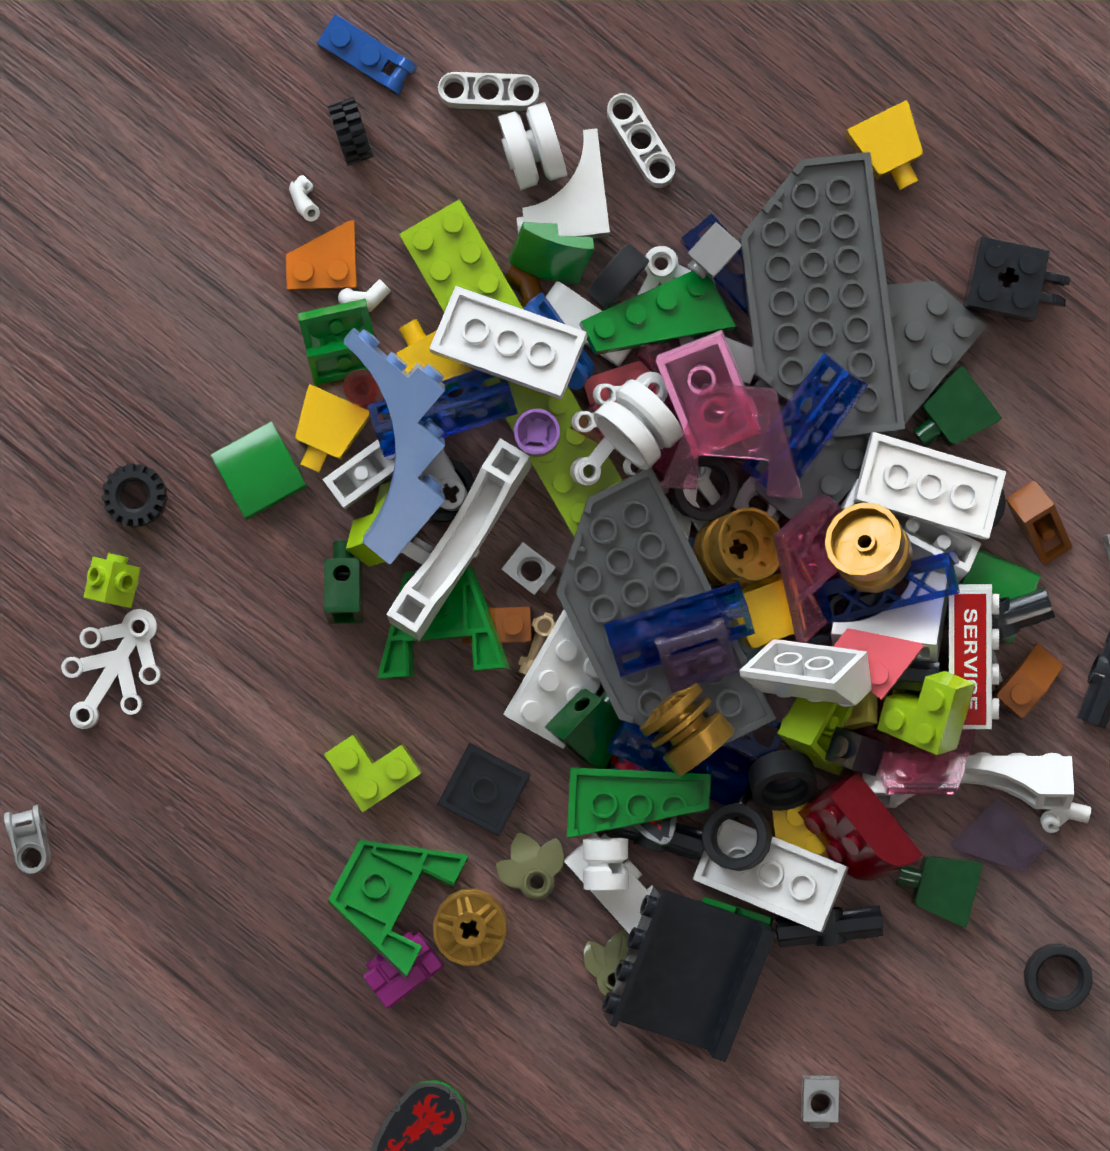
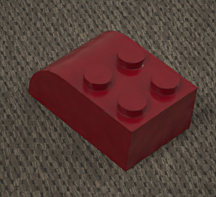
(858, 829)

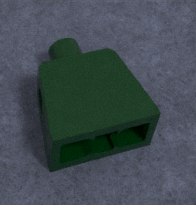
(956, 411)
(343, 598)
(586, 727)
(943, 886)

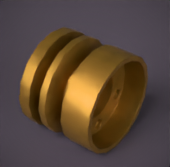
(748, 536)
(687, 729)
(463, 907)

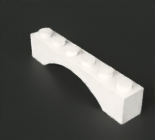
(441, 571)
(1037, 780)

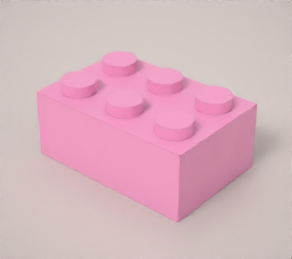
(694, 364)

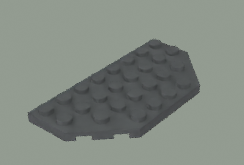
(822, 288)
(929, 339)
(629, 561)

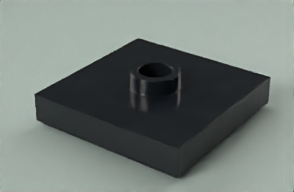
(484, 789)

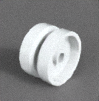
(532, 146)
(638, 424)

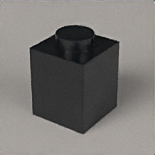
(855, 751)

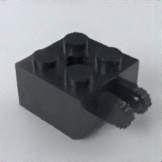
(1028, 271)

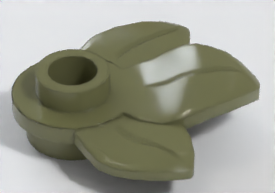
(531, 860)
(603, 961)

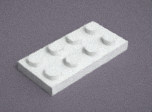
(508, 342)
(930, 485)
(553, 680)
(785, 882)

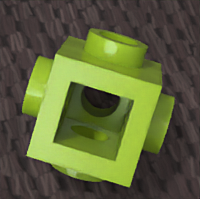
(112, 580)

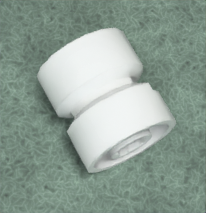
(605, 864)

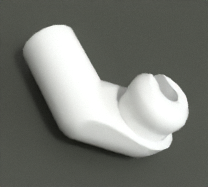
(299, 191)
(372, 296)
(1053, 818)

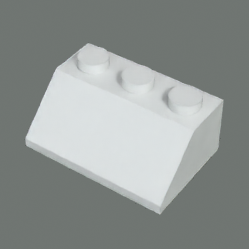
(810, 672)

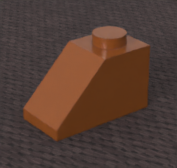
(1039, 522)
(511, 624)
(1028, 681)

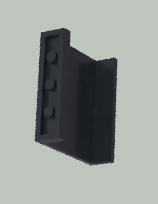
(689, 971)

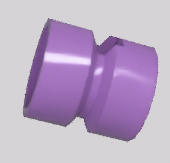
(536, 432)

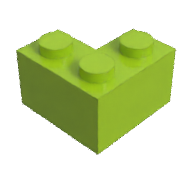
(934, 717)
(811, 727)
(370, 780)

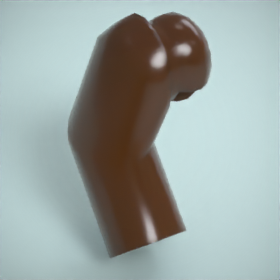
(528, 283)

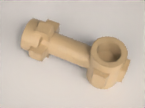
(543, 626)

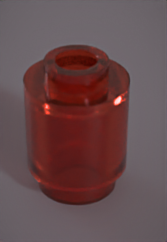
(355, 378)

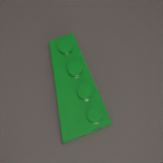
(659, 315)
(625, 798)

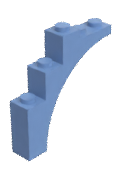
(408, 397)

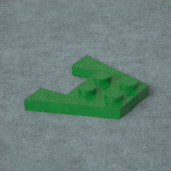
(460, 616)
(378, 887)

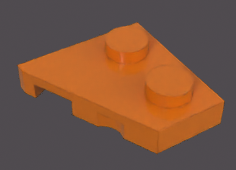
(325, 261)

